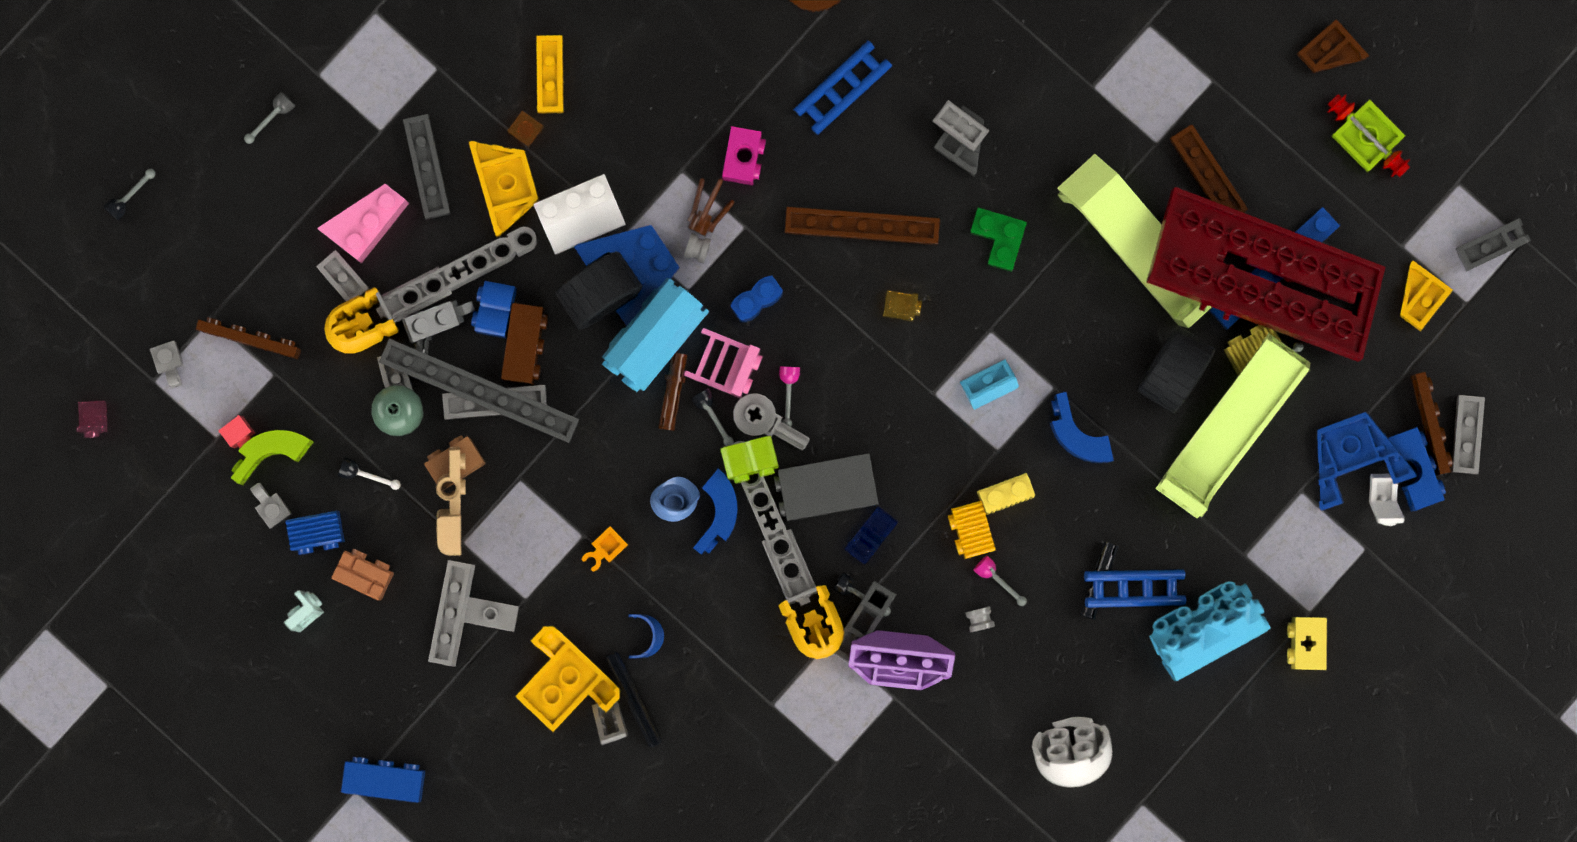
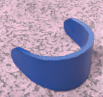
(658, 635)

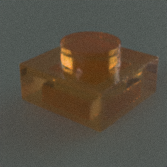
(525, 129)

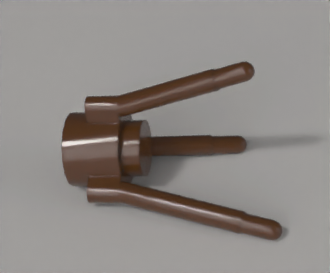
(700, 221)

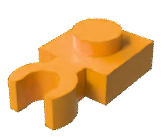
(607, 546)

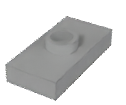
(960, 125)
(491, 614)

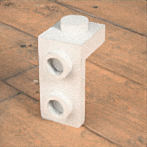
(1384, 500)

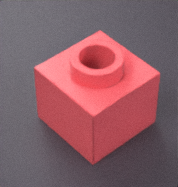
(237, 432)

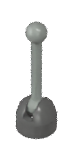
(282, 105)

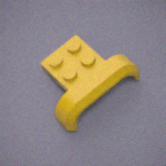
(564, 681)

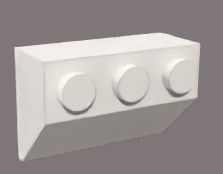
(579, 214)

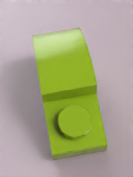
(266, 445)

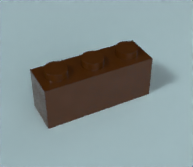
(524, 344)

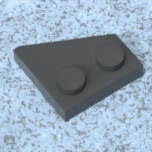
(957, 151)

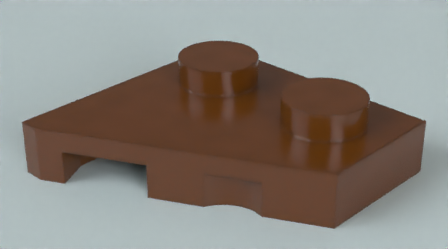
(1332, 49)

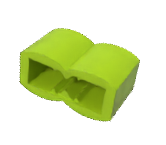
(749, 459)

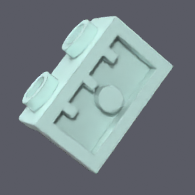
(303, 616)

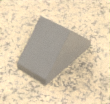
(609, 723)

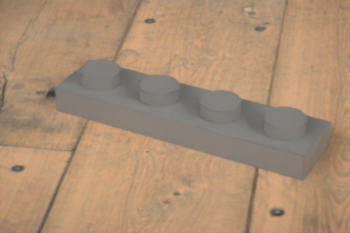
(458, 407)
(451, 613)

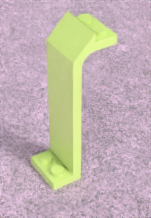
(1126, 227)
(1233, 426)

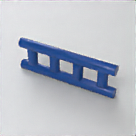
(840, 103)
(1147, 597)

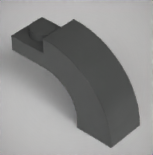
(865, 617)

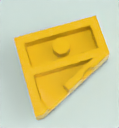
(1422, 296)

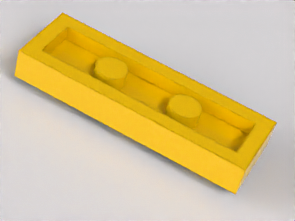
(550, 74)

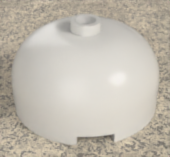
(1074, 764)

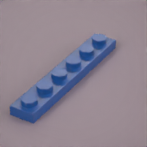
(1317, 227)

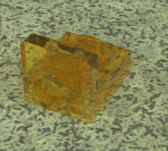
(902, 306)

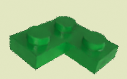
(1005, 232)

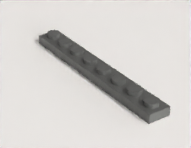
(479, 390)

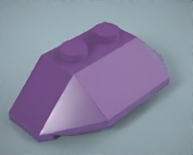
(900, 660)

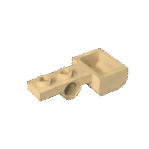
(450, 519)

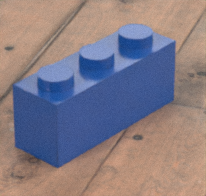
(383, 780)

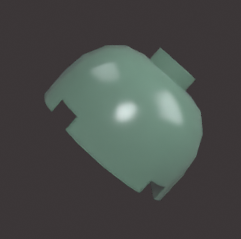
(408, 406)

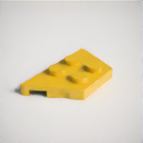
(505, 183)

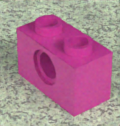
(740, 140)

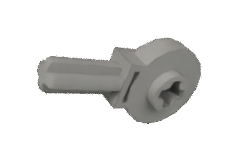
(769, 421)

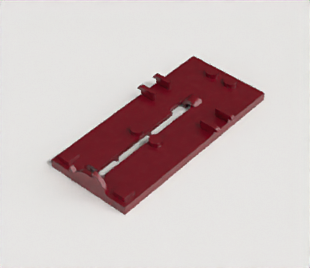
(1191, 264)

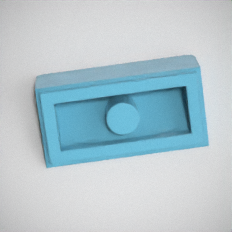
(989, 384)

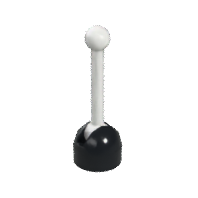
(350, 469)

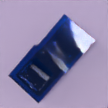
(871, 535)

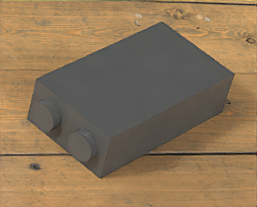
(826, 487)

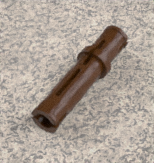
(672, 391)

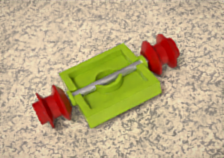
(1368, 135)

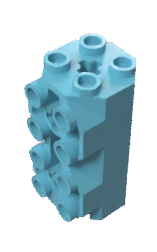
(653, 335)
(1219, 625)

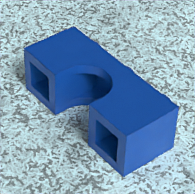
(1426, 488)

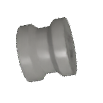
(697, 248)
(980, 619)

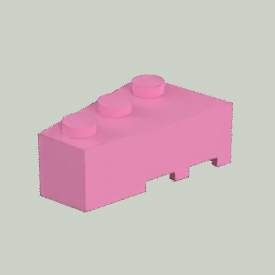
(365, 222)

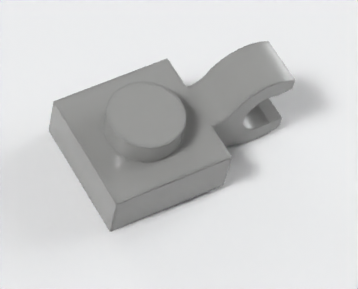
(167, 360)
(271, 508)

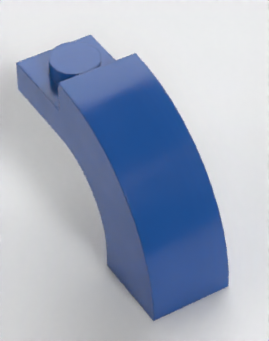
(1073, 440)
(725, 511)

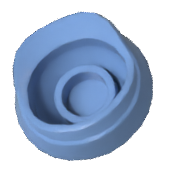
(674, 499)

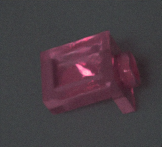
(92, 418)

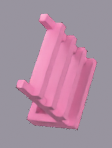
(740, 372)

